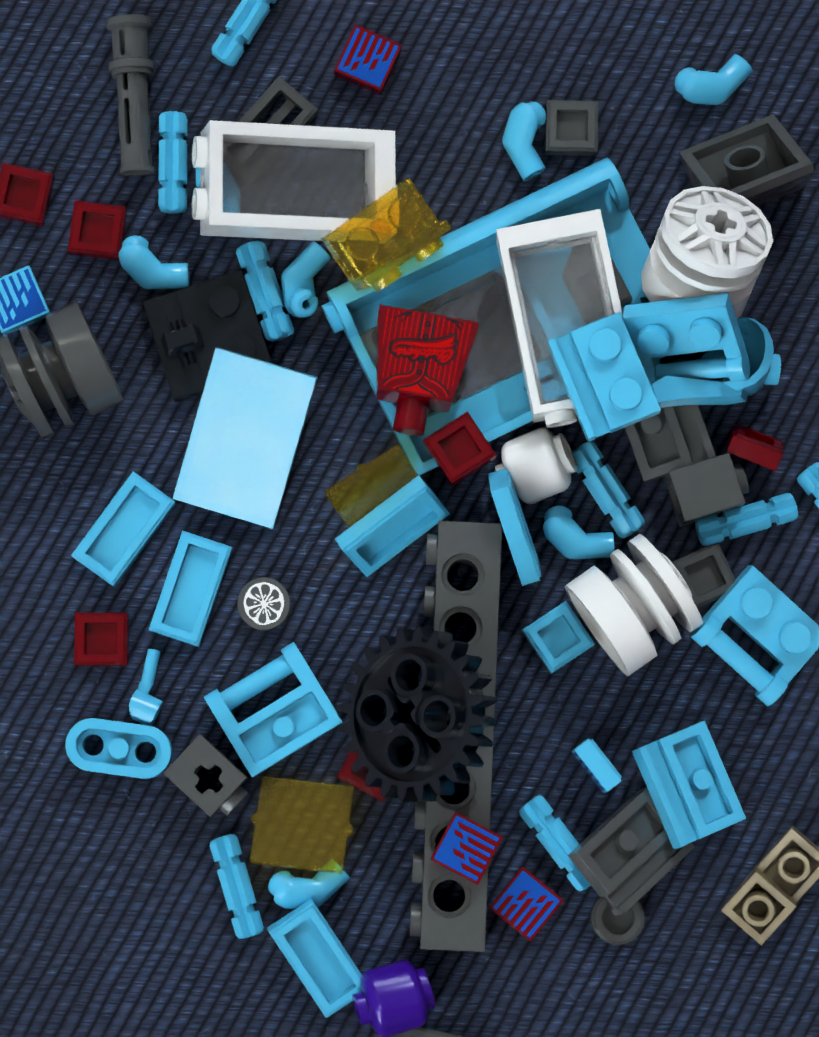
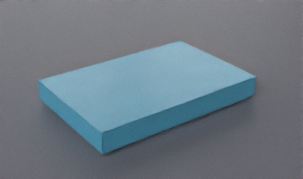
(245, 437)

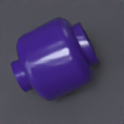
(394, 998)

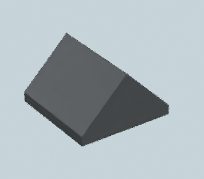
(750, 161)

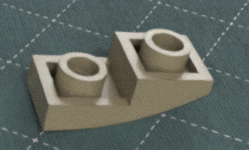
(774, 886)

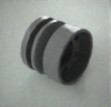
(58, 370)

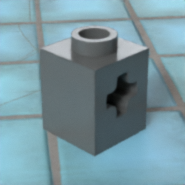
(706, 488)
(185, 776)

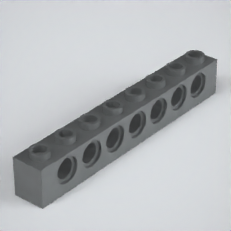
(481, 549)

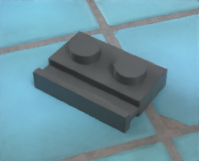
(670, 440)
(628, 853)

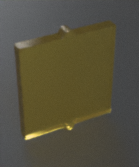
(371, 485)
(302, 825)

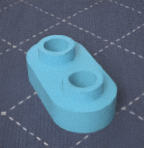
(119, 748)

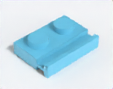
(603, 377)
(689, 785)

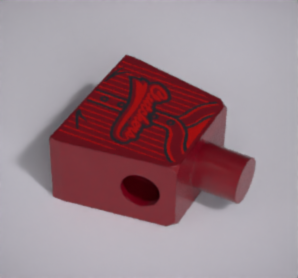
(420, 363)

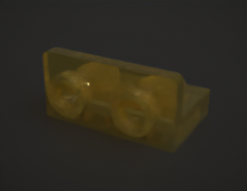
(385, 236)

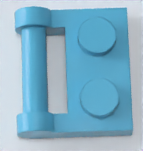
(686, 328)
(769, 621)
(282, 725)

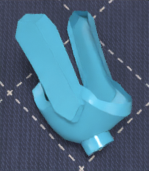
(764, 369)

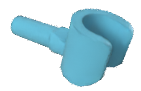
(143, 706)

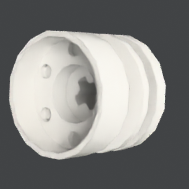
(707, 247)
(634, 604)

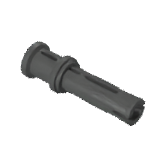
(131, 70)

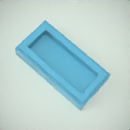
(392, 526)
(515, 526)
(123, 529)
(190, 589)
(317, 957)

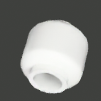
(538, 464)

